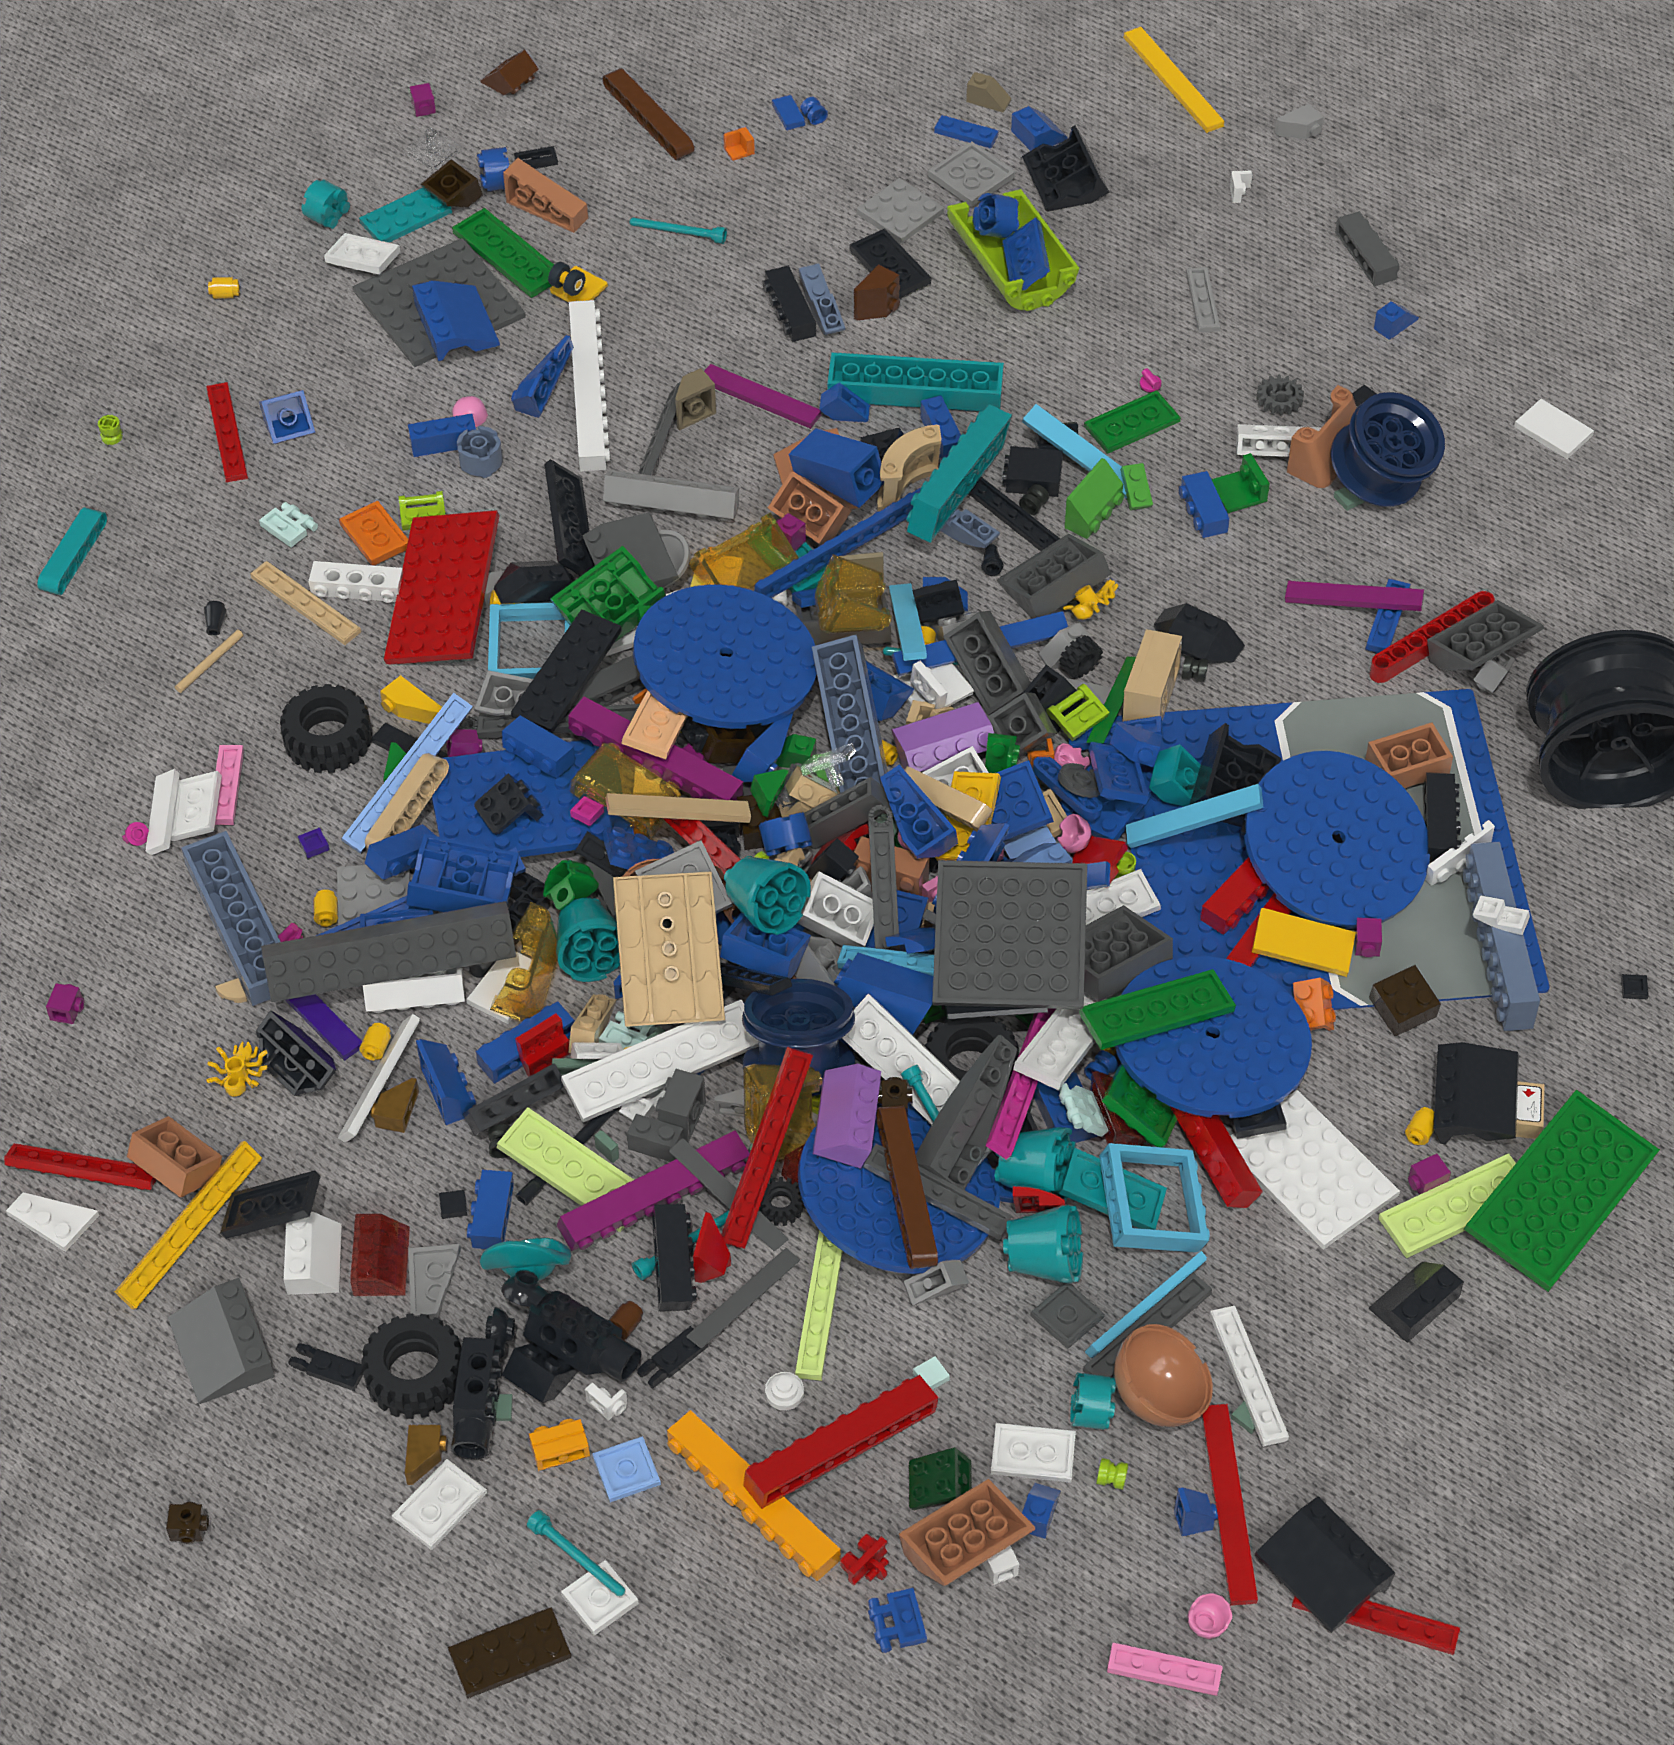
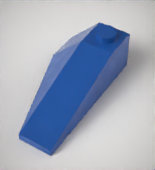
(539, 383)
(763, 752)
(917, 818)

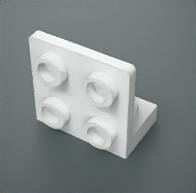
(940, 685)

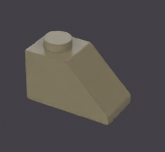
(987, 92)

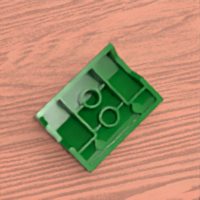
(610, 591)

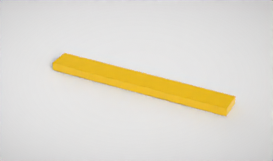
(1174, 79)
(188, 1225)

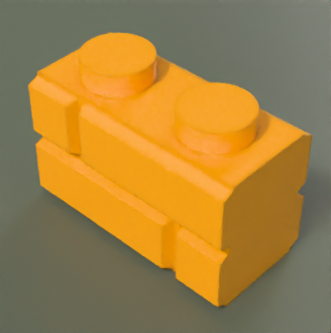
(559, 1444)

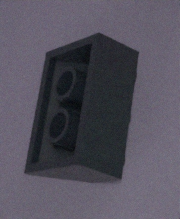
(1418, 1299)

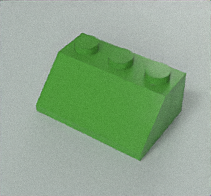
(1093, 500)

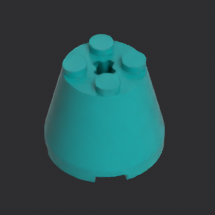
(768, 892)
(587, 940)
(1037, 1160)
(1046, 1244)

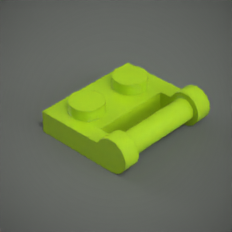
(408, 513)
(1082, 717)

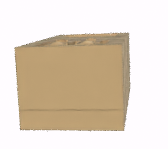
(1152, 676)

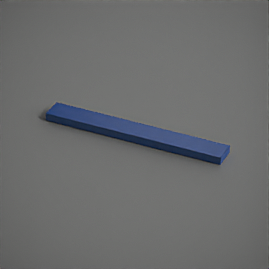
(1017, 635)

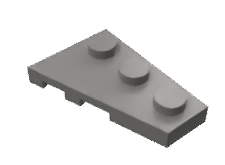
(430, 1277)

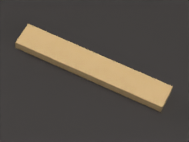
(305, 603)
(678, 808)

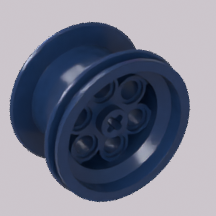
(1388, 449)
(803, 1017)

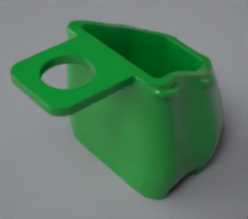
(569, 882)

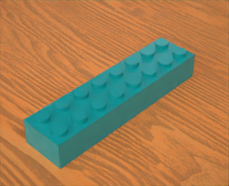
(913, 379)
(958, 473)

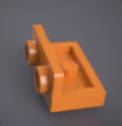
(1315, 1001)

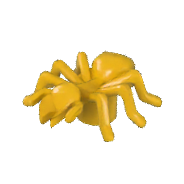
(1089, 599)
(237, 1069)

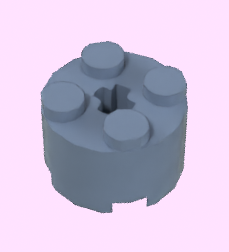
(479, 451)

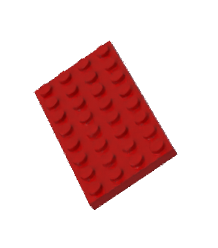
(442, 588)

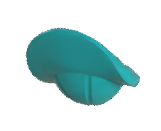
(533, 1255)

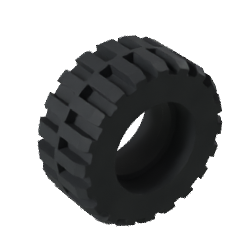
(330, 750)
(966, 1035)
(408, 1336)

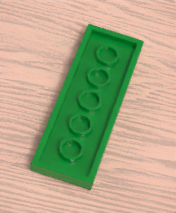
(505, 251)
(1157, 1009)

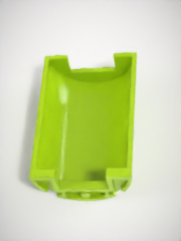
(991, 256)

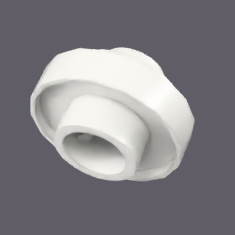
(784, 1391)

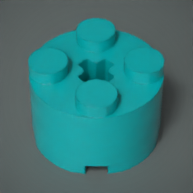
(325, 203)
(1092, 1401)

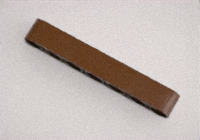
(648, 114)
(907, 1187)

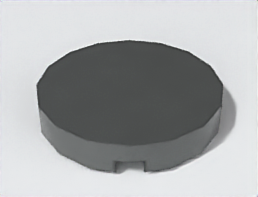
(1078, 780)

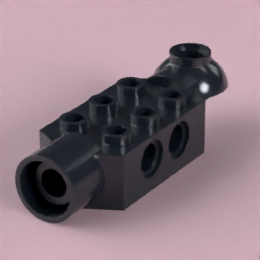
(571, 1329)
(478, 1387)

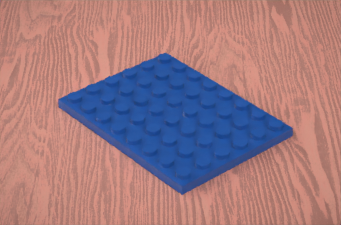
(554, 832)

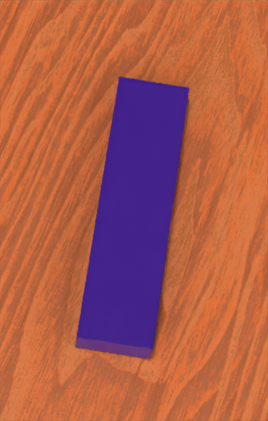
(326, 1025)

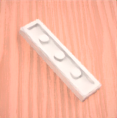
(162, 812)

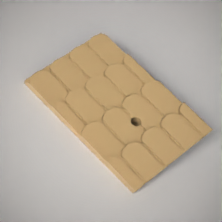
(672, 970)

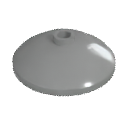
(678, 551)

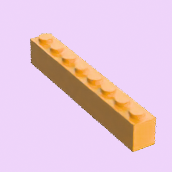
(777, 1522)

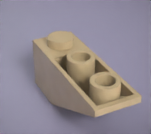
(592, 1020)

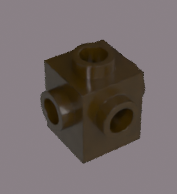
(895, 1093)
(186, 1522)

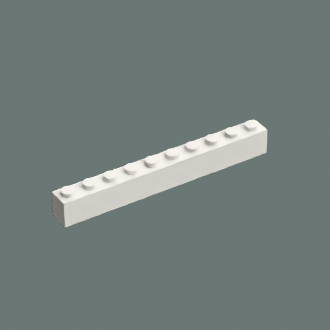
(587, 386)

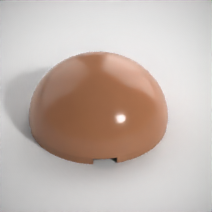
(1162, 1377)

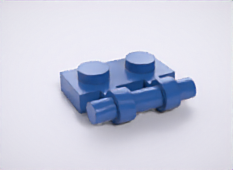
(906, 1619)

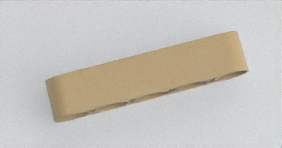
(409, 798)
(951, 801)

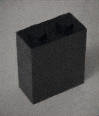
(1032, 467)

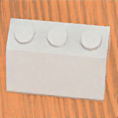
(837, 912)
(312, 1255)

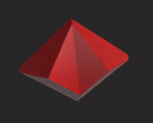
(711, 1252)

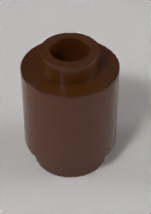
(627, 1318)

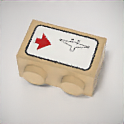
(809, 788)
(1530, 1110)

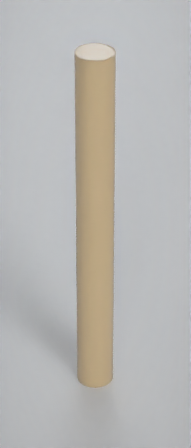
(208, 661)

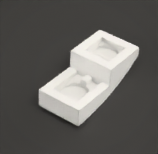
(1496, 914)
(643, 1106)

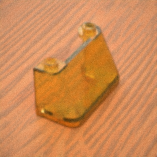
(745, 557)
(849, 598)
(616, 773)
(524, 989)
(757, 1089)

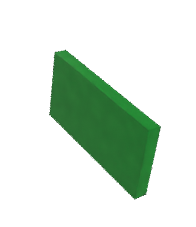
(1132, 422)

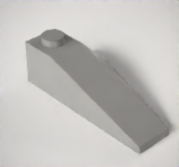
(500, 693)

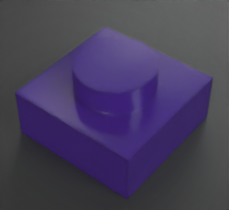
(313, 843)

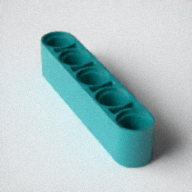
(72, 551)

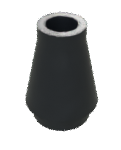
(992, 562)
(214, 616)

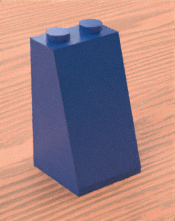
(839, 465)
(897, 988)

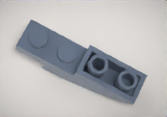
(820, 300)
(969, 529)

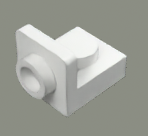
(1238, 183)
(604, 1403)

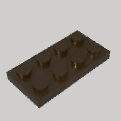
(509, 1652)

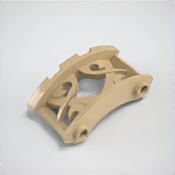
(907, 461)

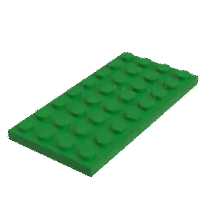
(1561, 1190)

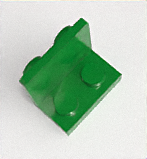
(1243, 487)
(1001, 752)

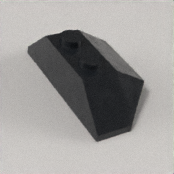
(532, 581)
(1202, 633)
(293, 1056)

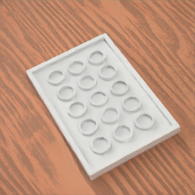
(1315, 1173)

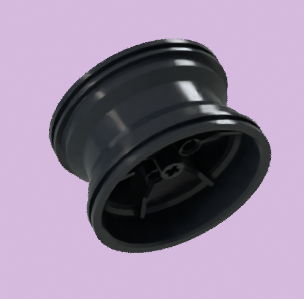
(1606, 719)

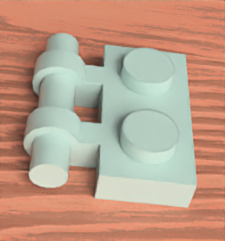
(284, 528)
(625, 1035)
(1083, 1109)

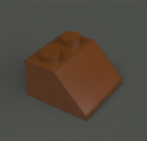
(511, 74)
(877, 294)

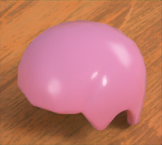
(473, 406)
(1067, 754)
(1075, 833)
(1209, 1616)

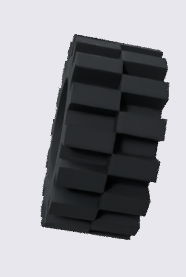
(1080, 656)
(782, 1214)

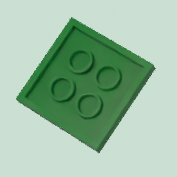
(1139, 1108)

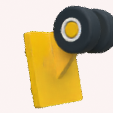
(574, 283)

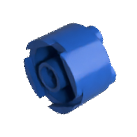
(493, 166)
(996, 215)
(785, 834)

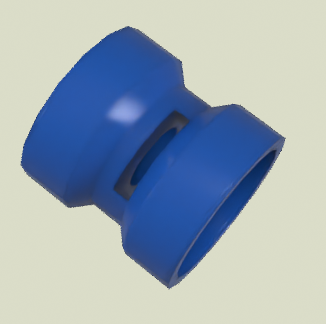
(814, 110)
(1103, 1062)

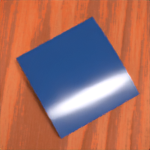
(914, 940)

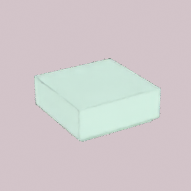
(932, 1373)

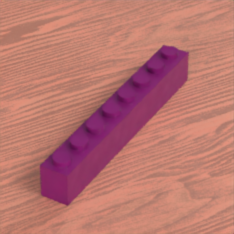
(681, 767)
(639, 1196)

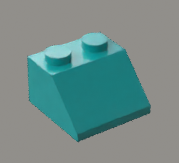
(1174, 775)

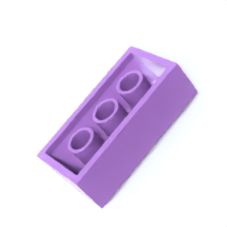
(942, 736)
(847, 1114)

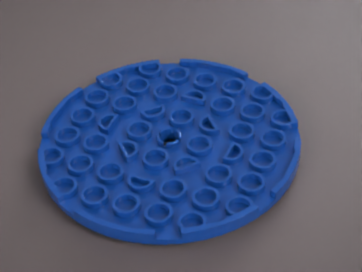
(682, 662)
(1331, 882)
(1242, 1072)
(860, 1213)

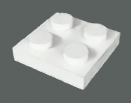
(595, 1602)

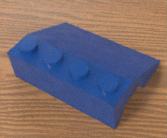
(453, 317)
(984, 845)
(460, 875)

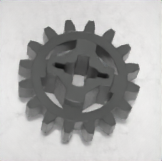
(1282, 395)

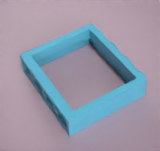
(516, 612)
(1117, 1202)

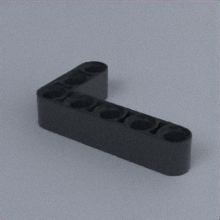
(523, 890)

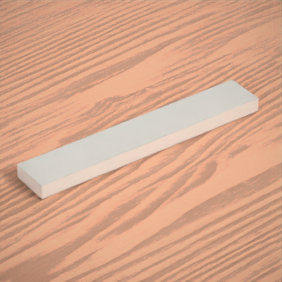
(379, 1078)
(1249, 1376)

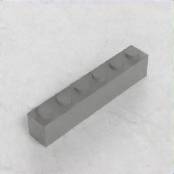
(671, 494)

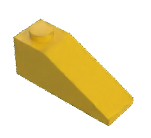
(408, 701)

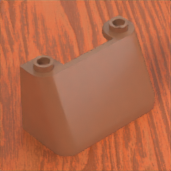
(1312, 448)

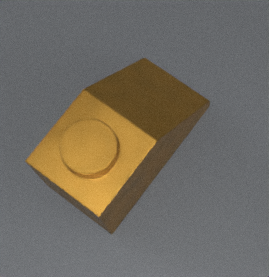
(395, 1106)
(423, 1450)

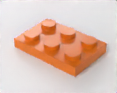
(374, 533)

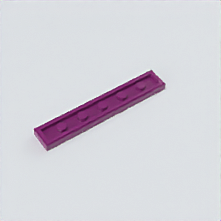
(763, 397)
(1354, 595)

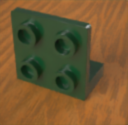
(938, 1478)

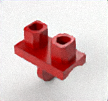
(870, 1564)

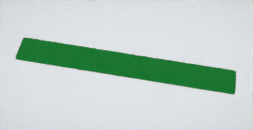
(1112, 703)

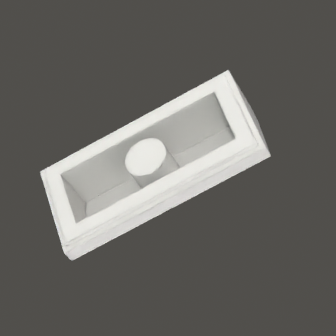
(594, 1050)

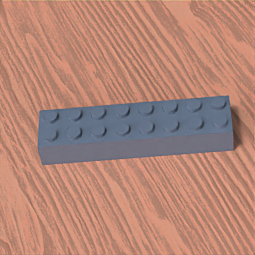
(850, 708)
(233, 909)
(1504, 951)

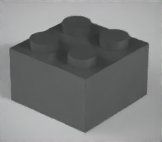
(1024, 719)
(682, 1101)

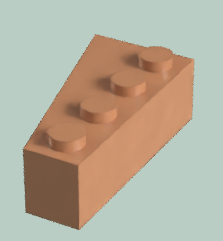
(543, 197)

